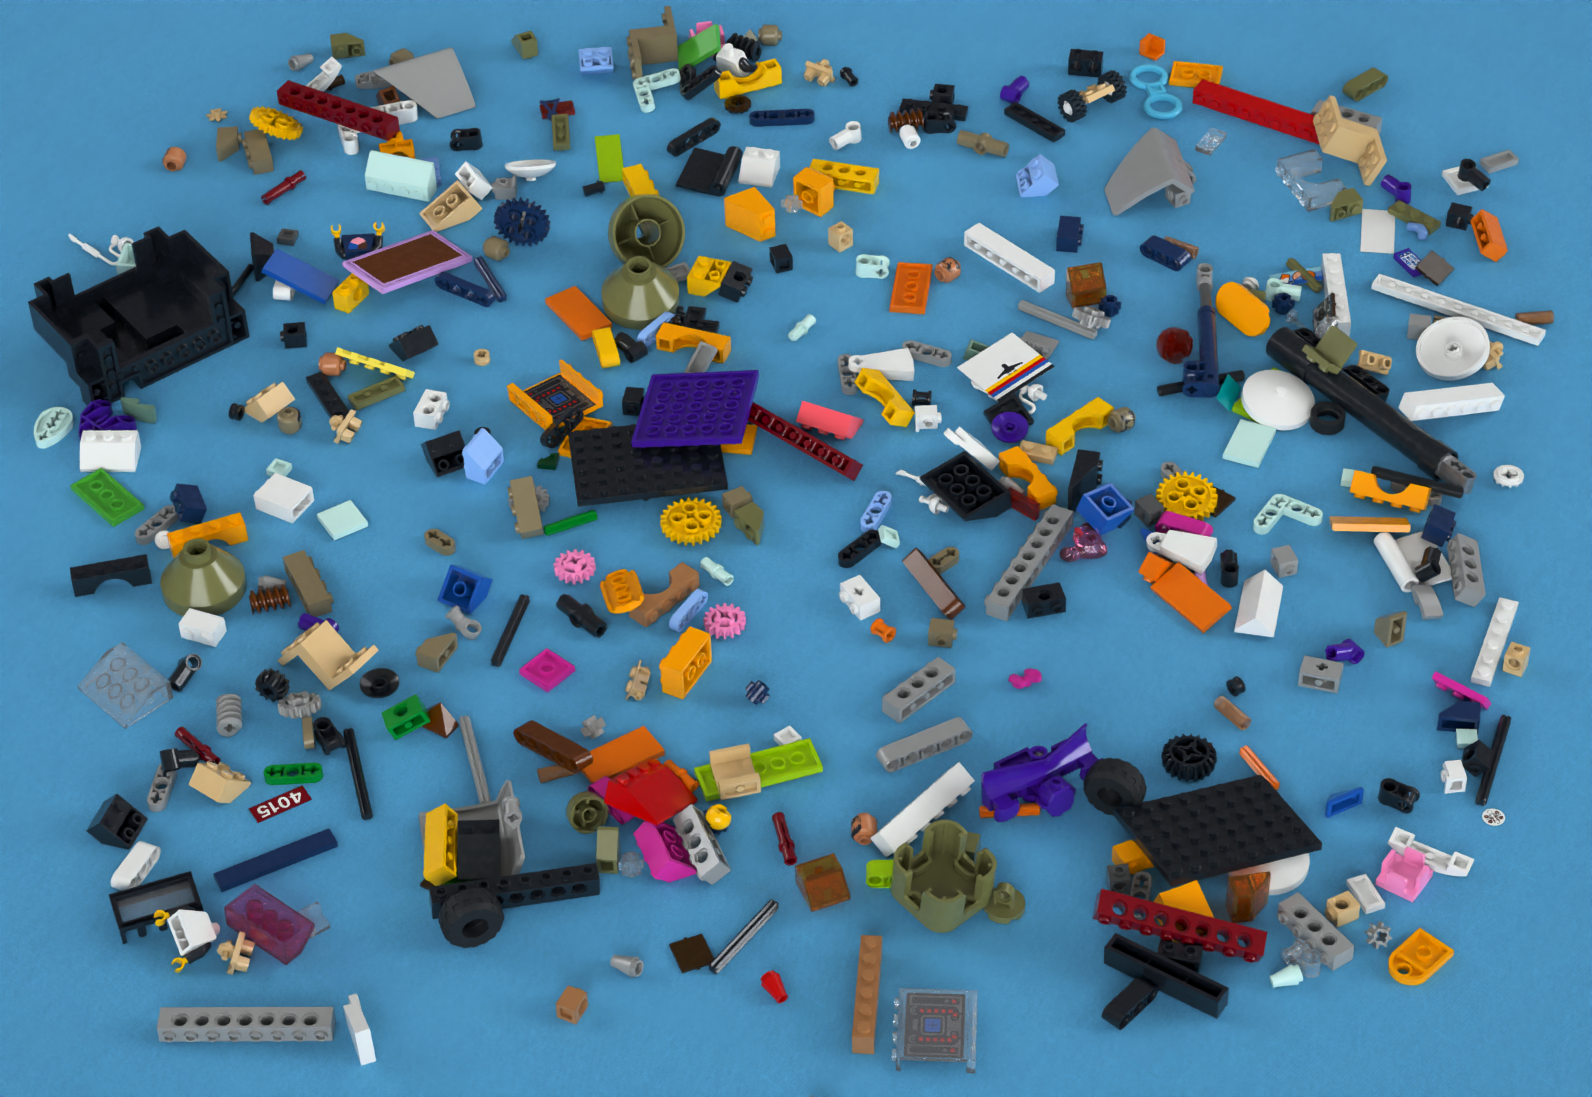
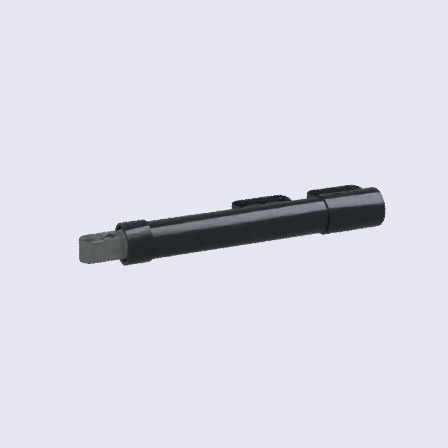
(1366, 400)

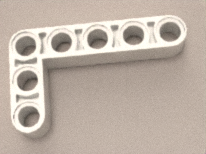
(404, 110)

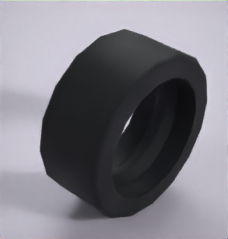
(1329, 409)

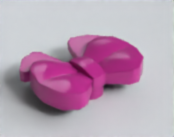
(1030, 676)

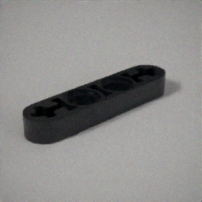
(679, 146)

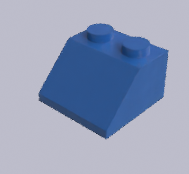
(1104, 508)
(464, 588)

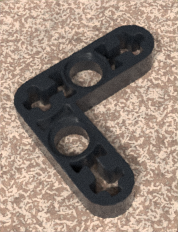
(692, 85)

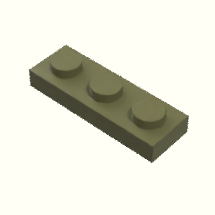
(560, 132)
(1409, 214)
(376, 393)

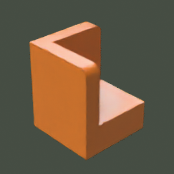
(1152, 47)

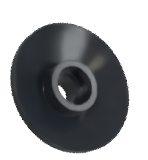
(379, 683)

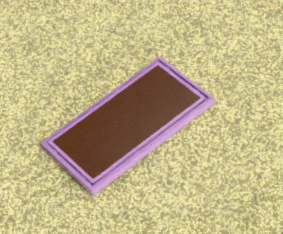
(407, 261)

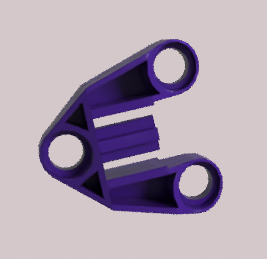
(97, 415)

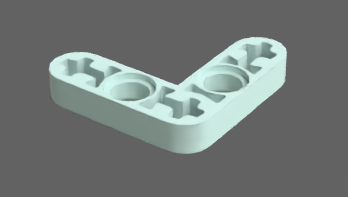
(646, 84)
(1308, 514)

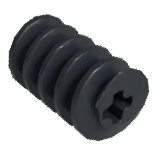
(749, 47)

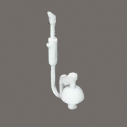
(114, 241)
(1034, 393)
(935, 503)

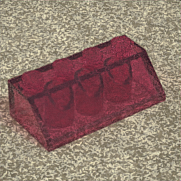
(269, 923)

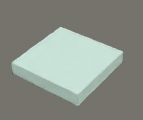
(342, 520)

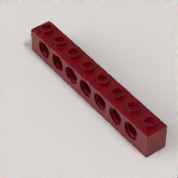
(338, 110)
(804, 442)
(1190, 921)

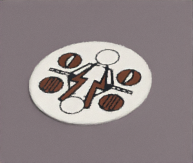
(1493, 817)

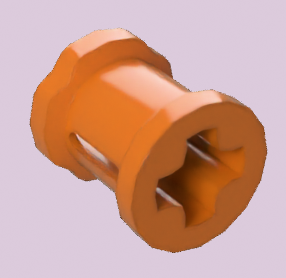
(883, 630)

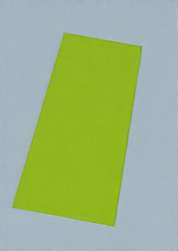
(609, 158)

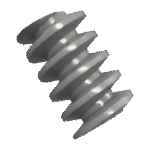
(228, 714)

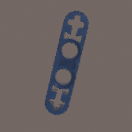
(800, 117)
(481, 295)

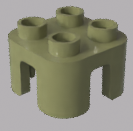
(941, 881)

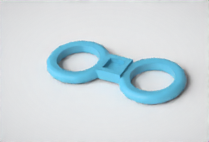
(1155, 91)

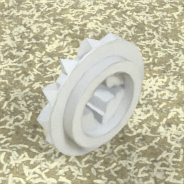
(1513, 472)

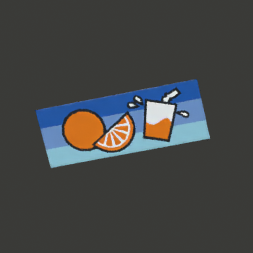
(1295, 277)

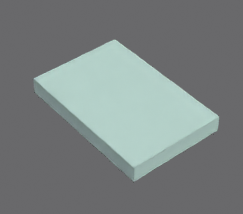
(1249, 443)

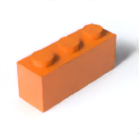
(1489, 235)

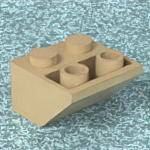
(269, 401)
(218, 781)

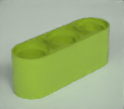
(879, 873)

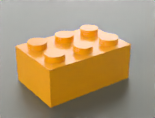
(685, 662)

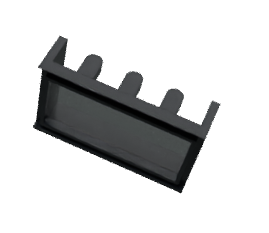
(136, 906)

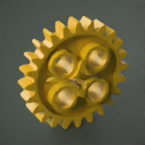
(275, 123)
(1187, 495)
(691, 521)

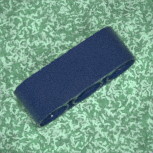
(1165, 253)

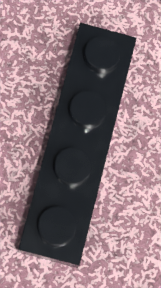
(960, 111)
(1034, 122)
(326, 395)

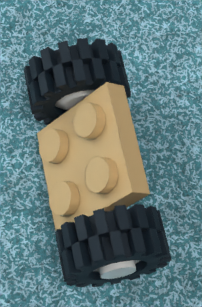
(1109, 86)

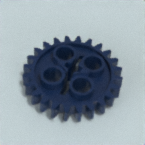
(535, 224)

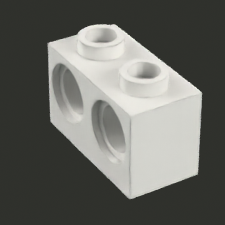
(431, 409)

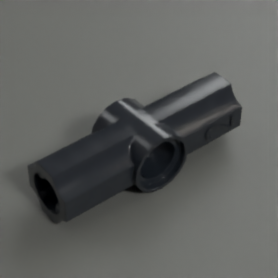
(581, 615)

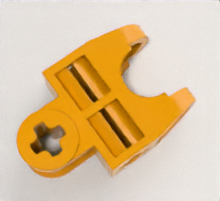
(398, 146)

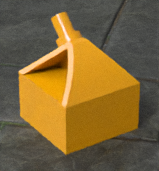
(814, 190)

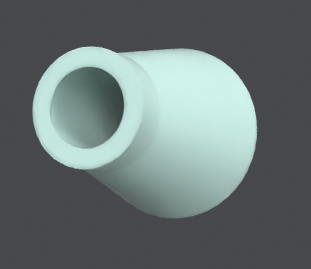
(1286, 977)

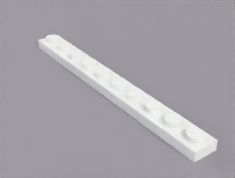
(1457, 308)

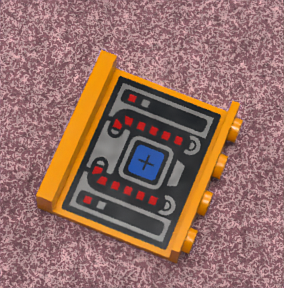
(551, 397)

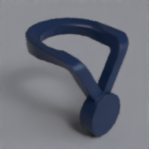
(551, 112)

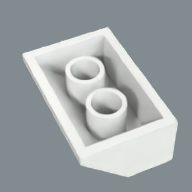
(109, 450)

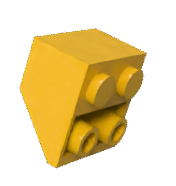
(706, 275)

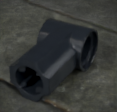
(1469, 173)
(632, 349)
(1429, 565)
(1229, 568)
(183, 672)
(175, 760)

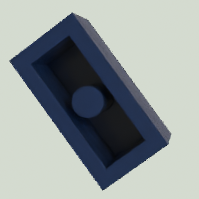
(1069, 234)
(188, 503)
(1439, 525)

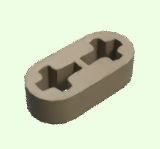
(443, 544)
(942, 562)
(308, 732)

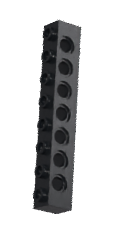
(527, 887)

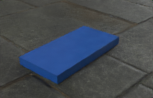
(300, 276)

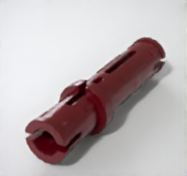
(288, 184)
(193, 743)
(786, 845)

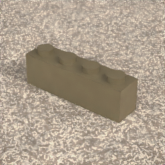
(308, 584)

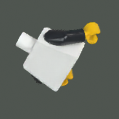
(734, 61)
(191, 932)

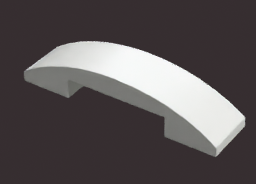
(329, 72)
(1438, 861)

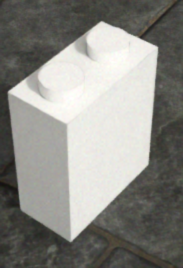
(283, 498)

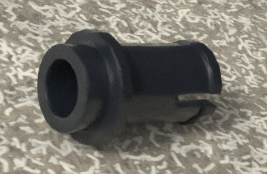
(846, 73)
(593, 188)

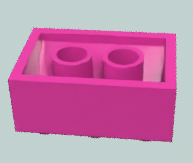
(664, 851)

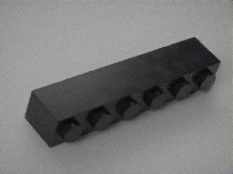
(1166, 975)

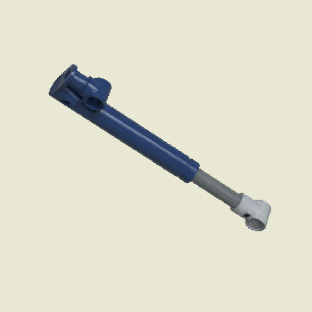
(1204, 374)

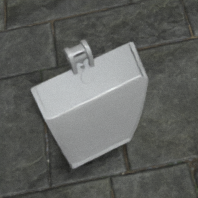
(432, 82)
(1146, 169)
(507, 811)

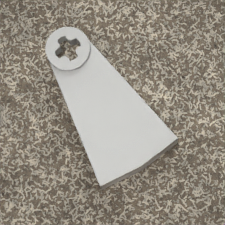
(892, 364)
(972, 446)
(1186, 548)
(359, 1030)

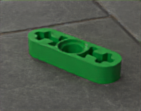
(308, 777)

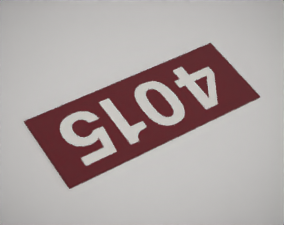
(280, 804)

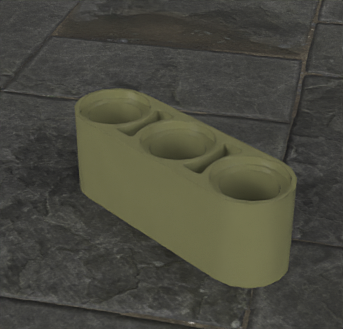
(1365, 84)

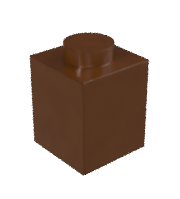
(387, 96)

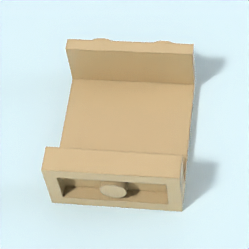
(734, 772)

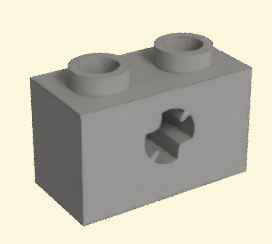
(1320, 674)

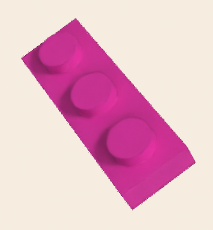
(1459, 690)

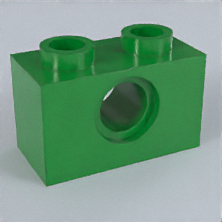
(405, 717)

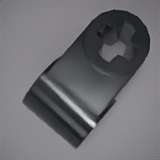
(937, 122)
(467, 138)
(327, 735)
(1397, 795)

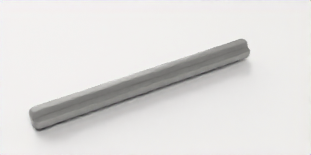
(474, 759)

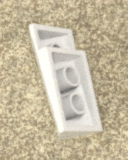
(1259, 605)

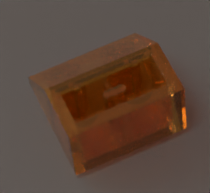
(1085, 285)
(822, 882)
(1247, 896)

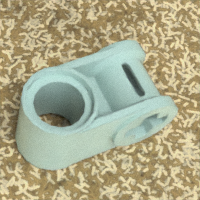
(870, 266)

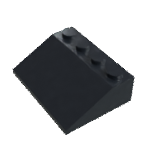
(968, 488)

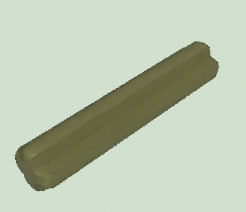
(1312, 283)

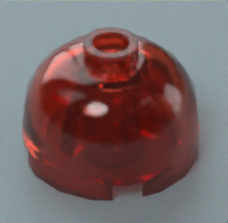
(1174, 344)

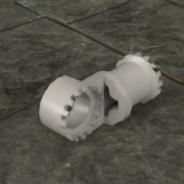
(462, 623)

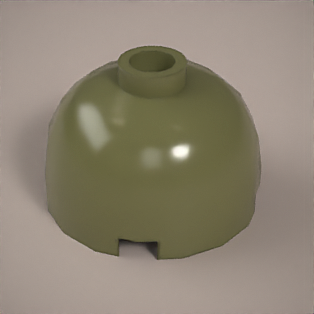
(586, 812)

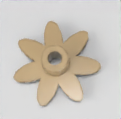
(217, 114)

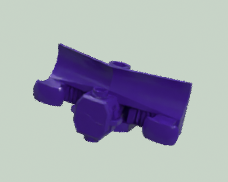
(1037, 777)

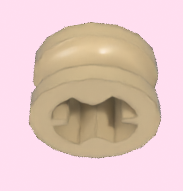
(481, 357)

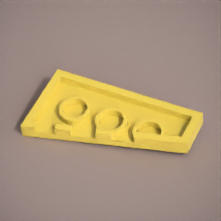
(371, 363)

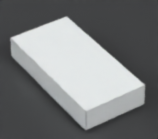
(1365, 893)

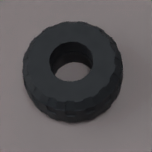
(1114, 785)
(471, 917)

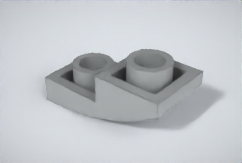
(364, 81)
(1427, 601)

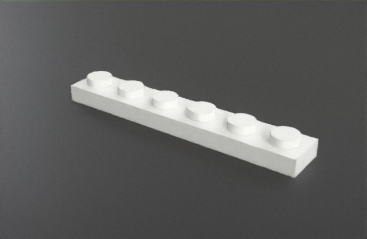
(1494, 642)

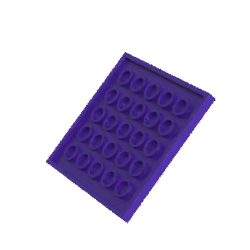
(696, 409)

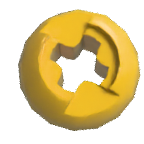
(718, 817)

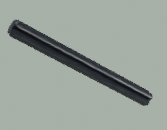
(1497, 747)
(357, 773)

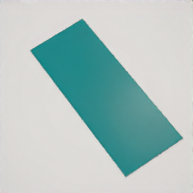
(1228, 392)

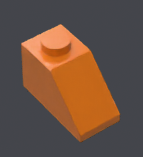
(1155, 567)

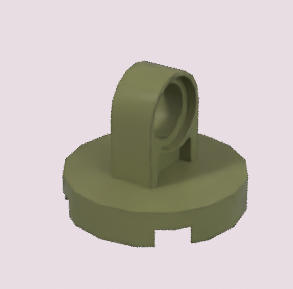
(1005, 904)

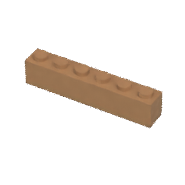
(867, 994)

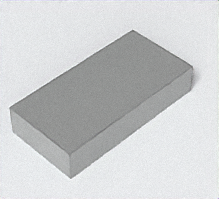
(1499, 161)
(701, 358)

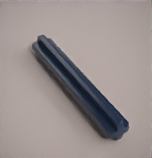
(490, 279)

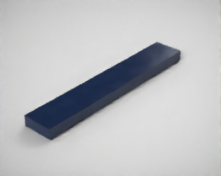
(275, 860)

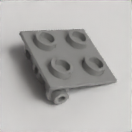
(1041, 344)

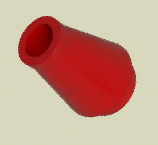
(774, 986)

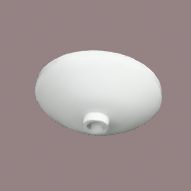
(530, 168)

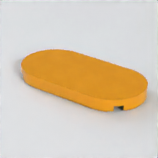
(1242, 309)
(622, 591)

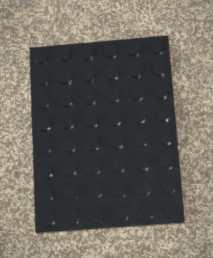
(613, 471)
(1217, 830)

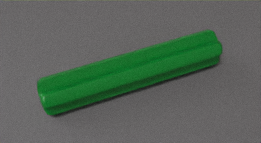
(570, 522)

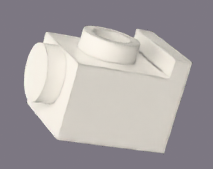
(927, 417)
(1453, 776)

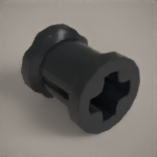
(915, 400)

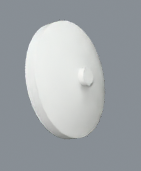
(1453, 348)
(1277, 399)
(1285, 873)

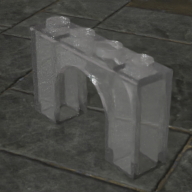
(1311, 195)

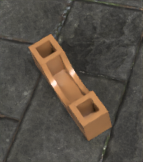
(682, 582)

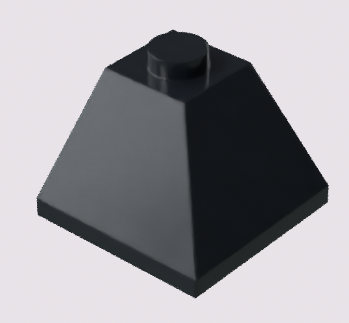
(261, 252)

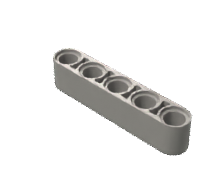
(924, 744)

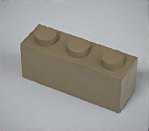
(257, 151)
(525, 507)

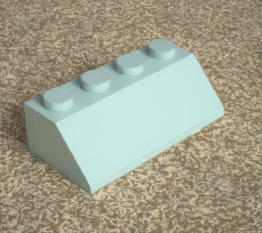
(400, 176)

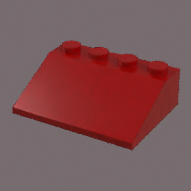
(649, 792)

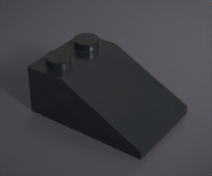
(1084, 476)
(478, 849)

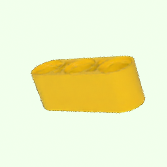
(606, 347)

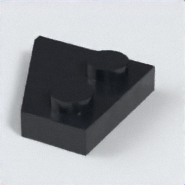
(1009, 404)

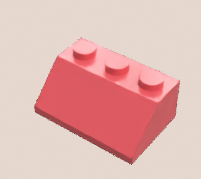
(828, 421)

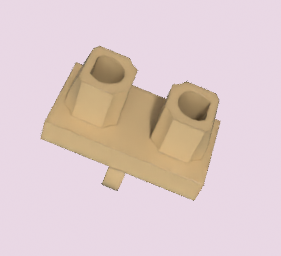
(821, 70)
(1494, 356)
(1374, 362)
(342, 426)
(228, 950)

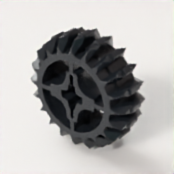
(1189, 757)

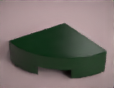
(549, 462)

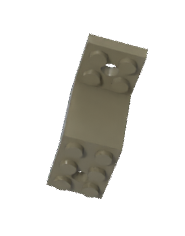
(652, 44)

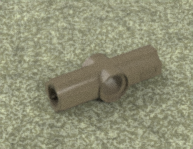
(983, 143)

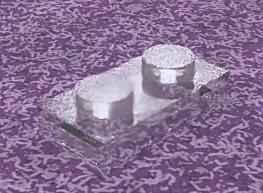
(1210, 141)

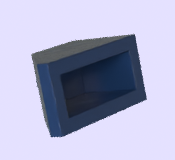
(1460, 716)

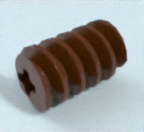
(900, 120)
(269, 599)

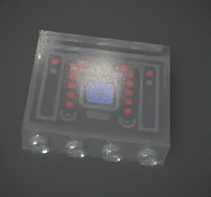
(935, 1026)

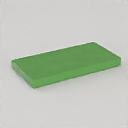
(107, 497)

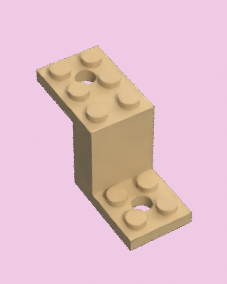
(1349, 140)
(327, 654)

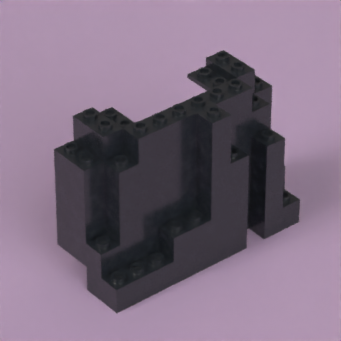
(142, 321)

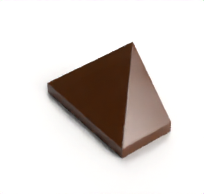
(441, 721)

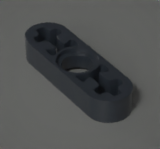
(554, 427)
(869, 541)

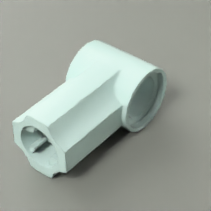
(1275, 286)

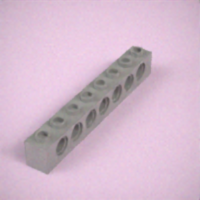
(1028, 562)
(246, 1024)

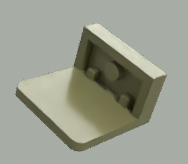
(1331, 351)

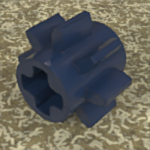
(1283, 303)
(1110, 305)
(757, 692)

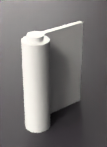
(1404, 555)

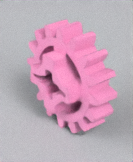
(574, 566)
(724, 621)

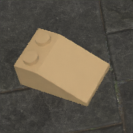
(450, 208)

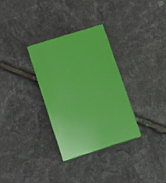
(699, 47)

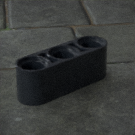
(1129, 1003)

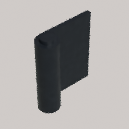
(710, 171)

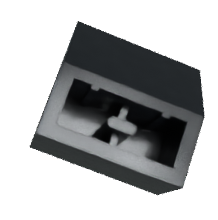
(413, 342)
(445, 453)
(117, 823)

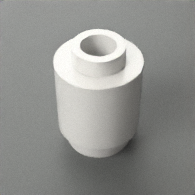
(909, 136)

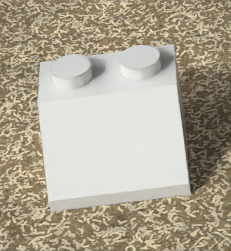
(759, 167)

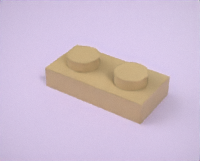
(1039, 452)

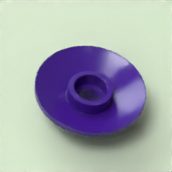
(1009, 421)

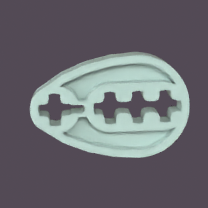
(46, 433)

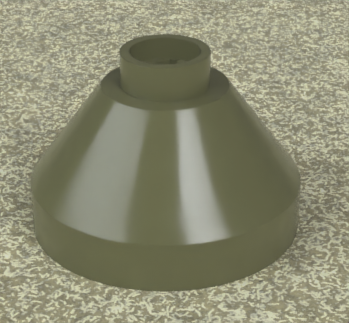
(660, 229)
(639, 293)
(203, 579)

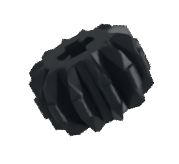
(272, 685)

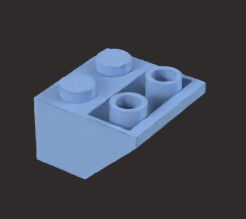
(595, 60)
(1037, 178)
(482, 457)

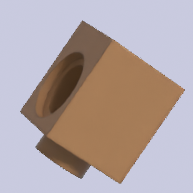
(572, 1004)

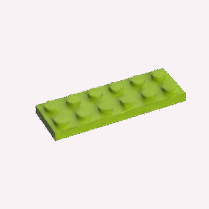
(772, 764)

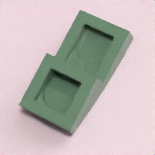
(138, 411)

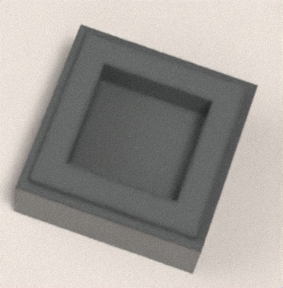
(287, 237)

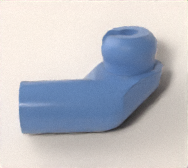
(1419, 228)

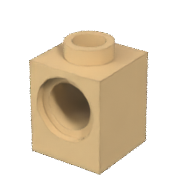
(840, 236)
(1516, 659)
(1342, 909)

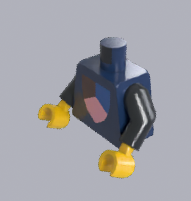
(357, 244)

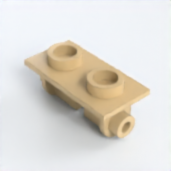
(639, 677)

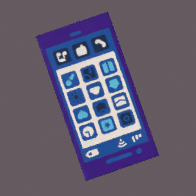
(1408, 261)

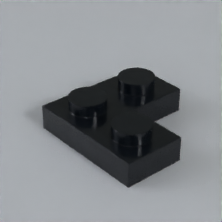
(695, 319)

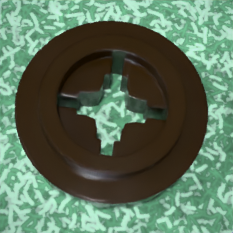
(732, 102)

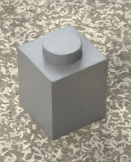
(1417, 325)

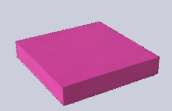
(547, 670)

